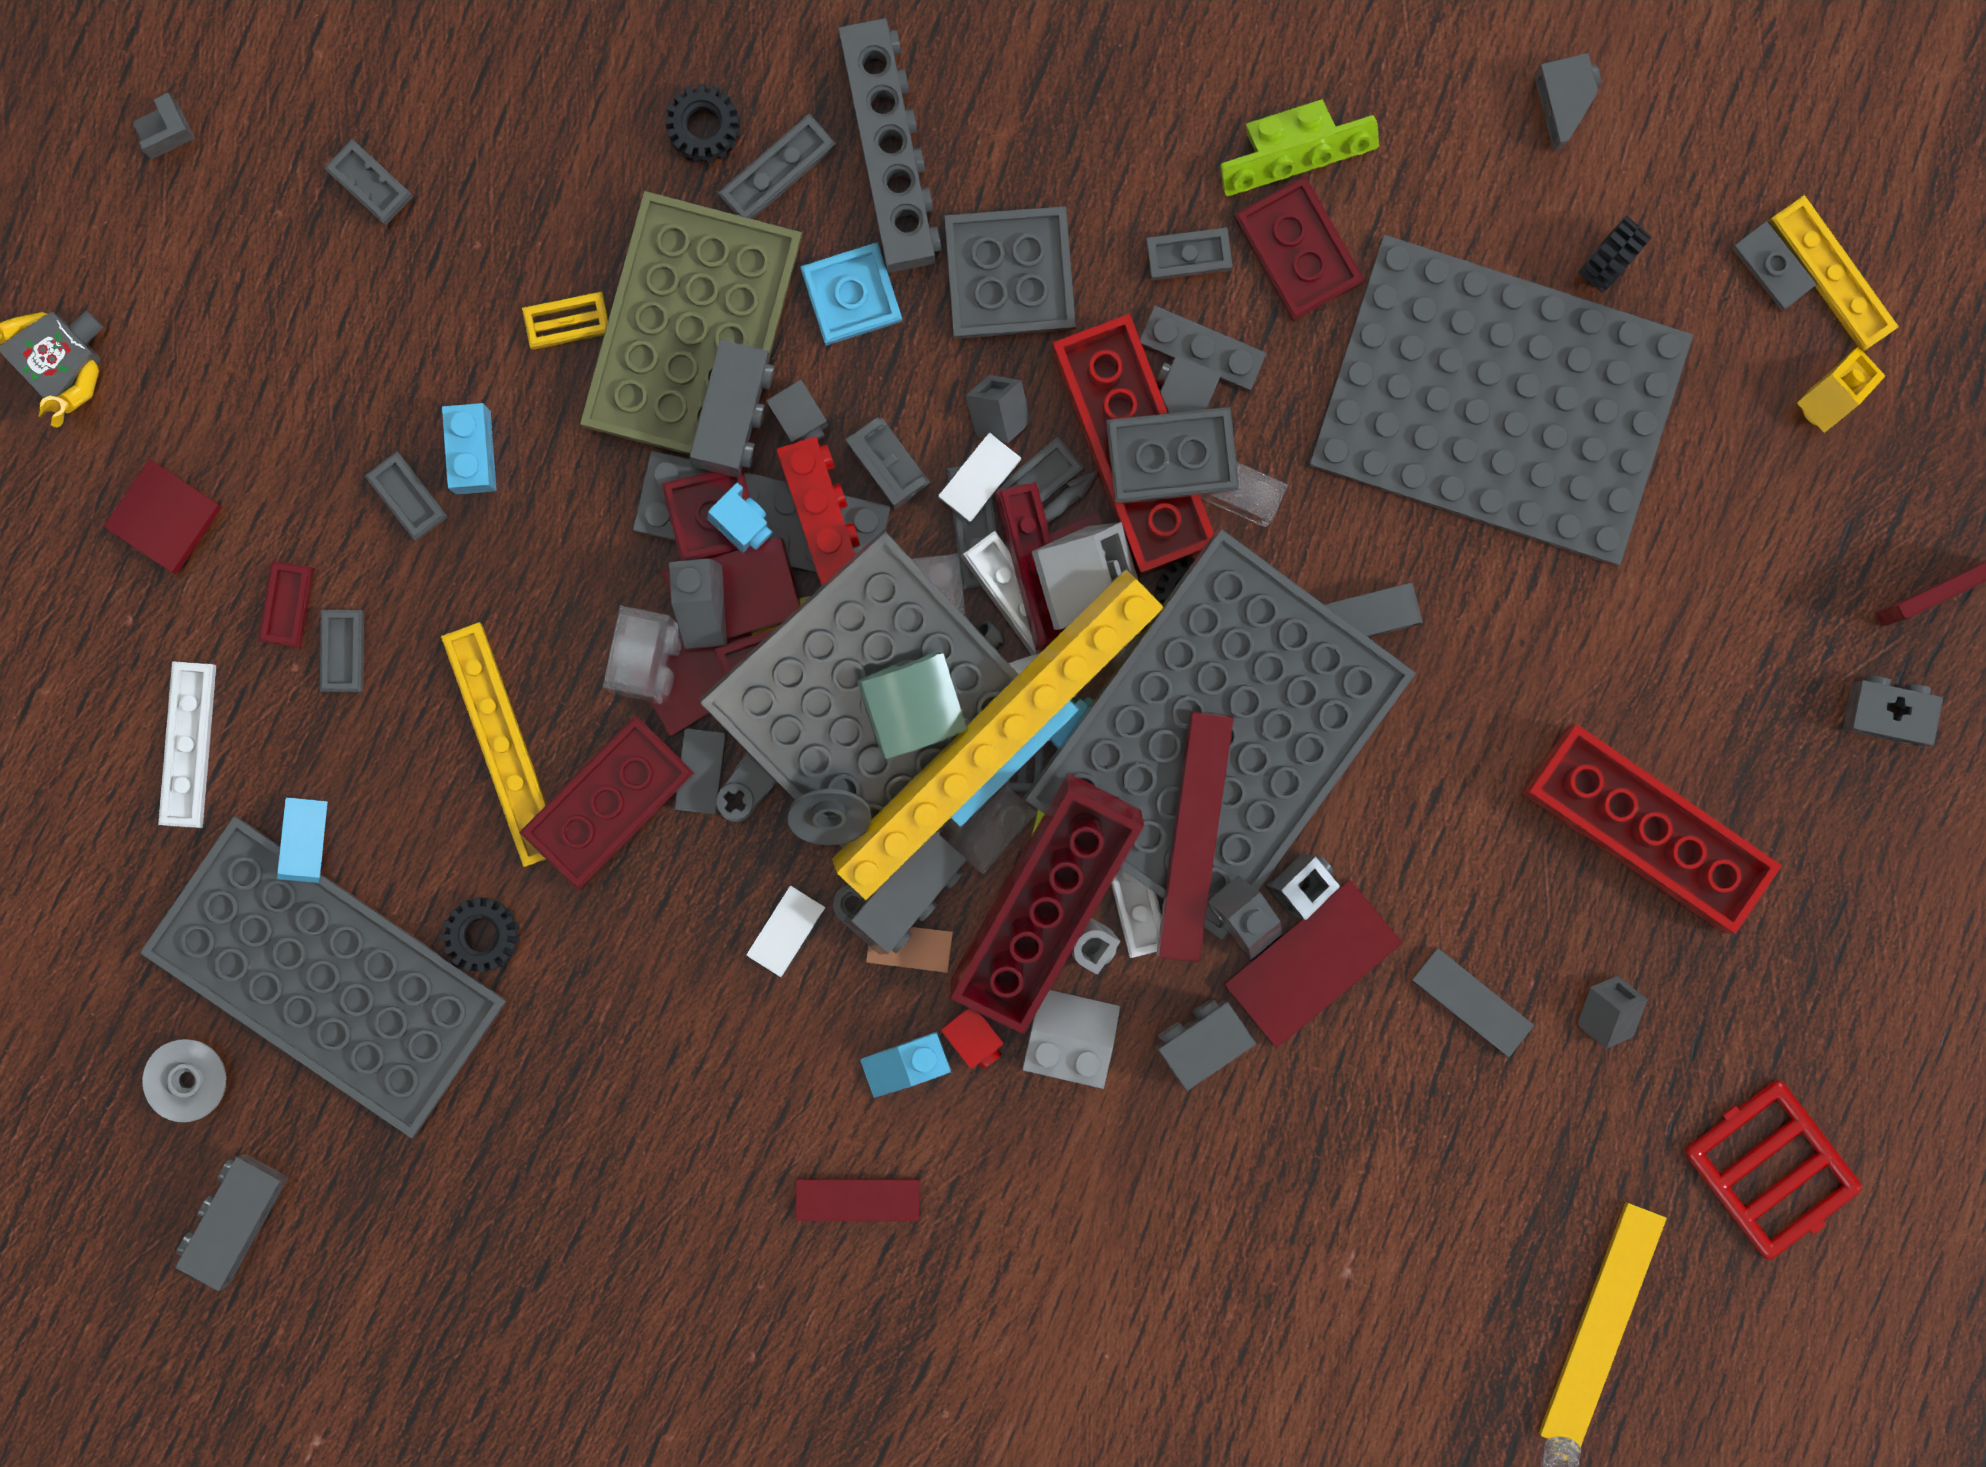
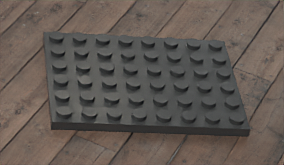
(1501, 400)
(1244, 647)

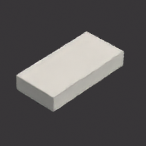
(979, 477)
(785, 931)

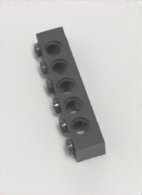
(859, 45)

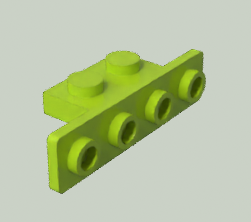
(1295, 144)

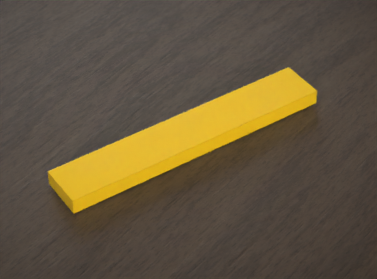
(497, 732)
(1602, 1324)

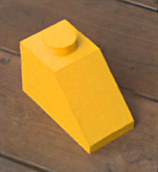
(1840, 390)

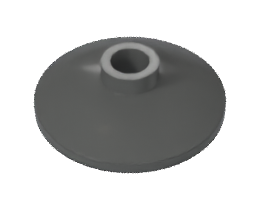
(829, 817)

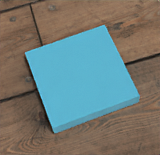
(851, 293)

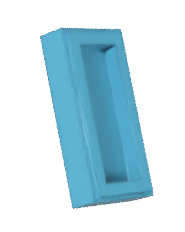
(302, 840)

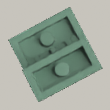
(912, 705)

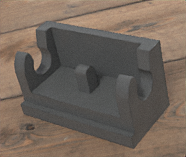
(887, 462)

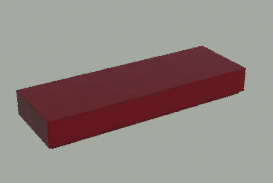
(857, 1199)

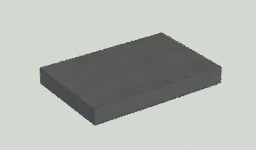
(1172, 455)

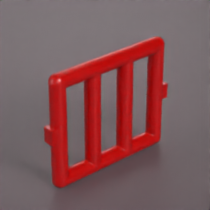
(1825, 1156)

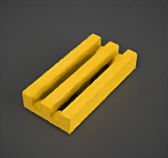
(568, 336)

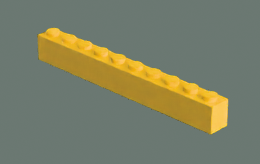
(996, 734)

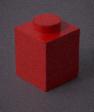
(973, 1038)

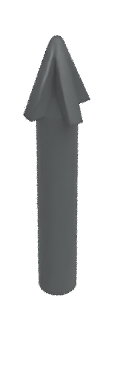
(1076, 490)

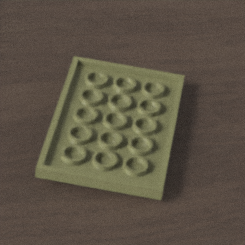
(682, 289)

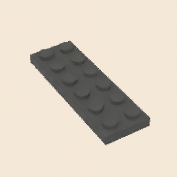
(770, 494)

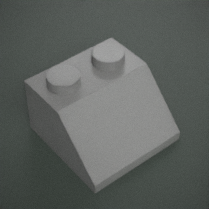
(1072, 1039)

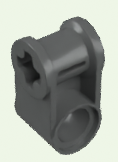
(752, 781)

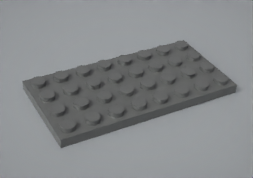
(324, 978)

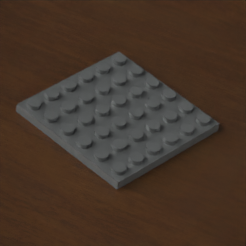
(799, 690)

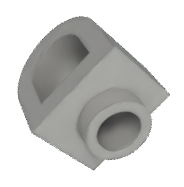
(1095, 946)

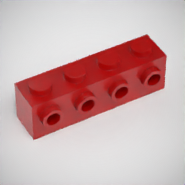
(819, 506)

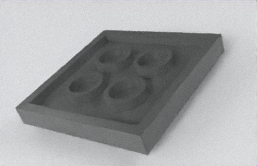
(1010, 272)

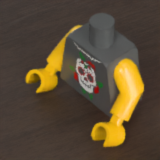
(54, 358)

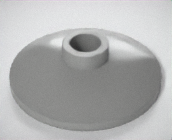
(164, 1083)

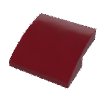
(162, 516)

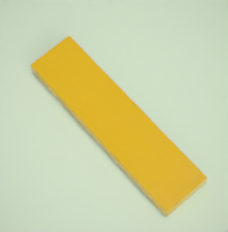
(1833, 273)

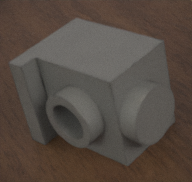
(1316, 889)

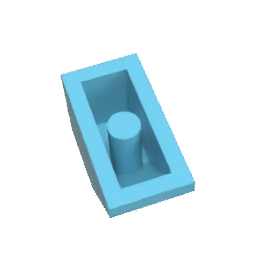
(906, 1065)

